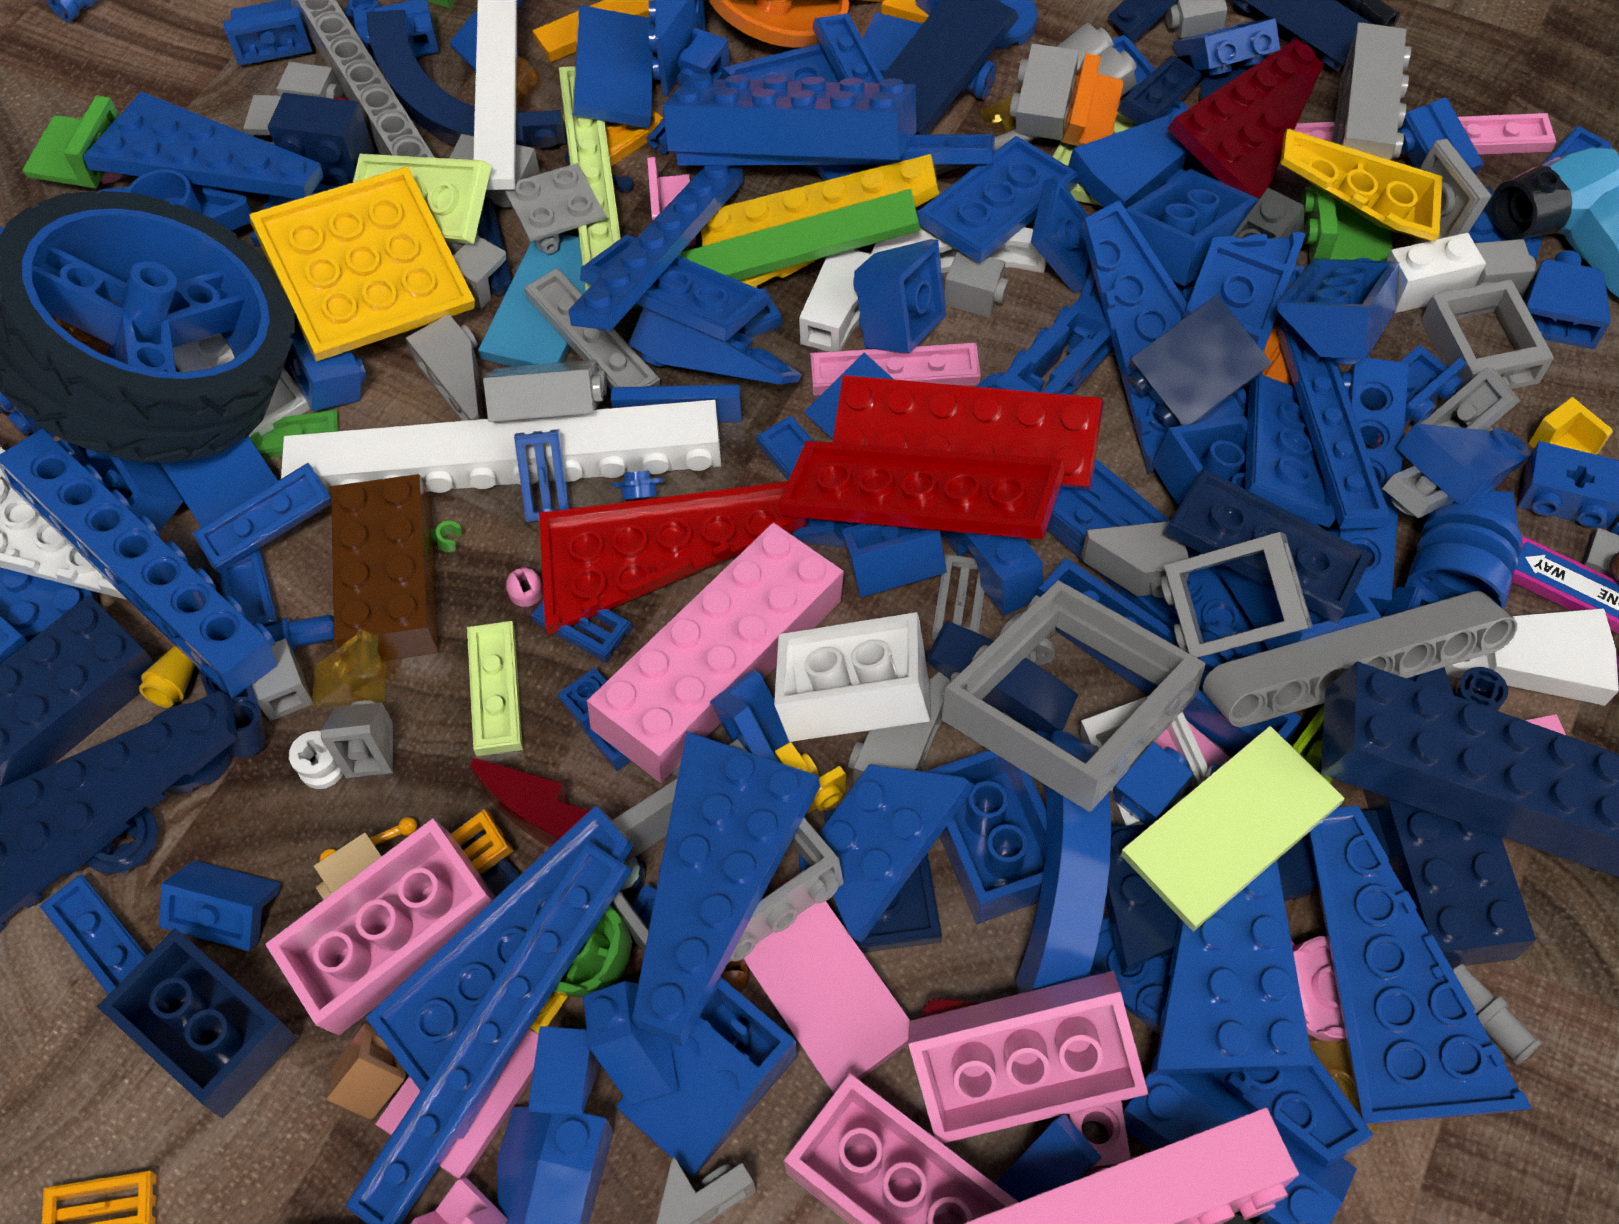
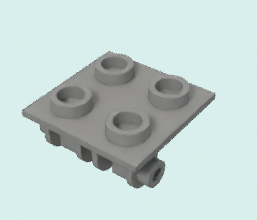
(554, 204)

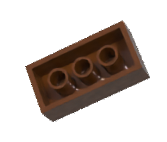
(384, 565)

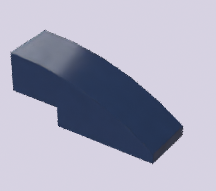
(1025, 694)

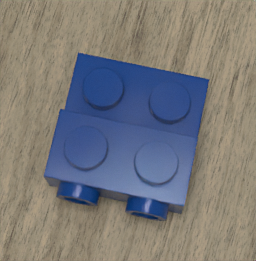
(1231, 44)

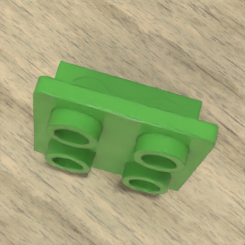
(66, 140)

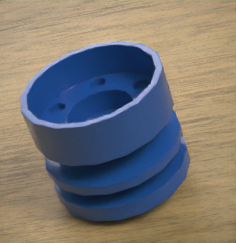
(1466, 552)

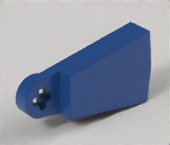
(1130, 162)
(1463, 459)

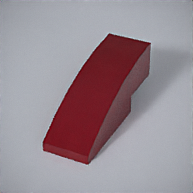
(528, 800)

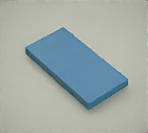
(519, 330)

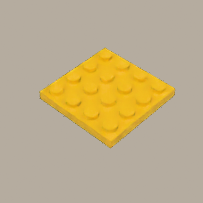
(362, 262)

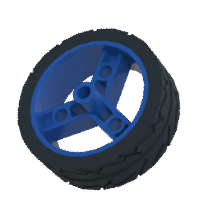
(143, 284)

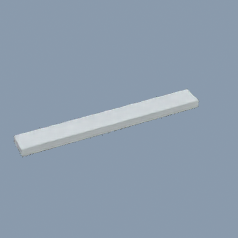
(496, 91)

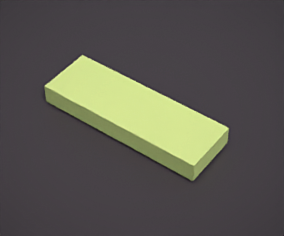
(494, 689)

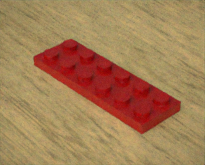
(972, 421)
(924, 489)

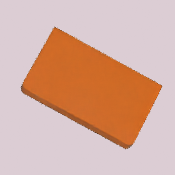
(1092, 104)

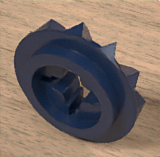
(144, 831)

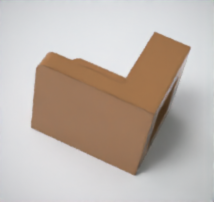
(365, 1075)

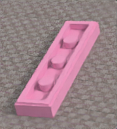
(932, 364)

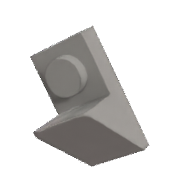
(1476, 404)
(721, 1192)

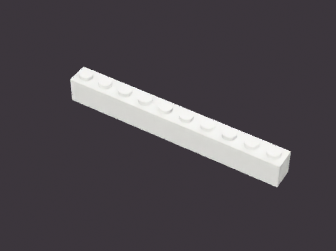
(485, 452)

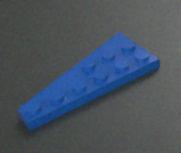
(1138, 309)
(720, 852)

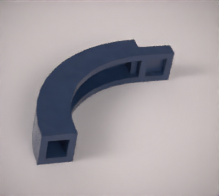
(429, 104)

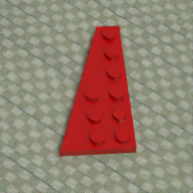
(629, 548)

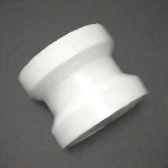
(323, 770)

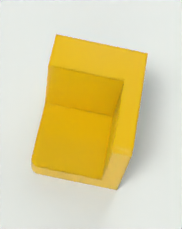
(1573, 428)

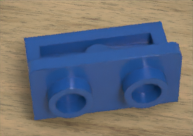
(1428, 382)

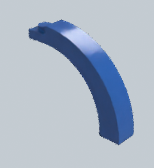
(1072, 884)

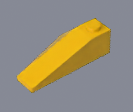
(1374, 187)

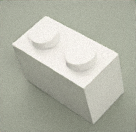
(1435, 267)

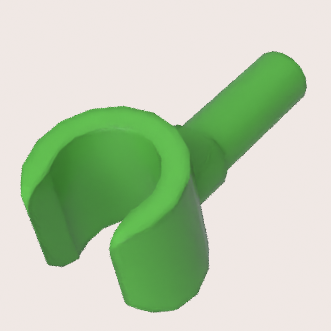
(441, 530)

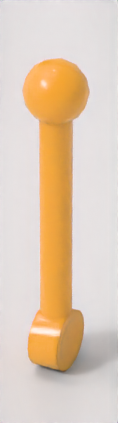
(406, 827)

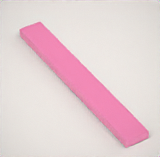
(1487, 133)

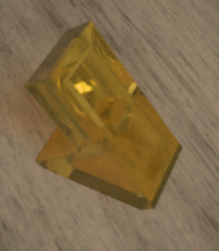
(350, 674)

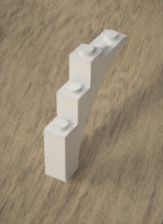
(833, 303)

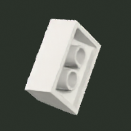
(852, 677)

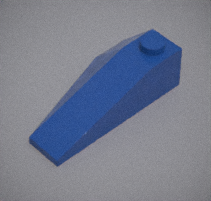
(678, 345)
(551, 1166)

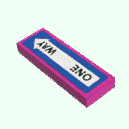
(1566, 581)

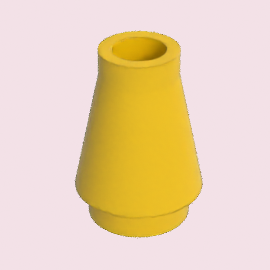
(167, 679)

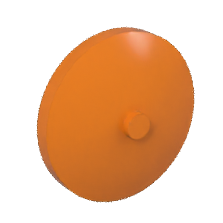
(779, 21)

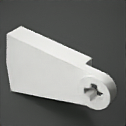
(1556, 655)

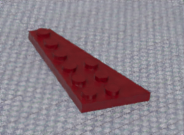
(1244, 122)

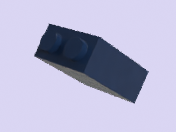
(1197, 364)

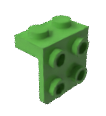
(1340, 232)

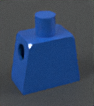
(1569, 301)

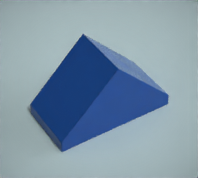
(562, 1071)

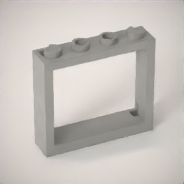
(1109, 633)
(649, 823)

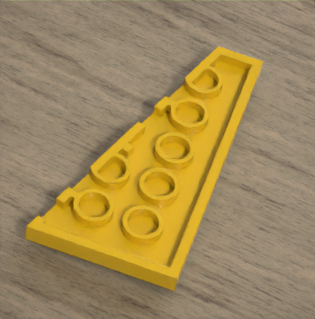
(819, 198)

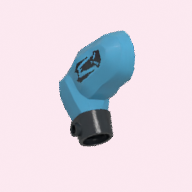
(1567, 197)

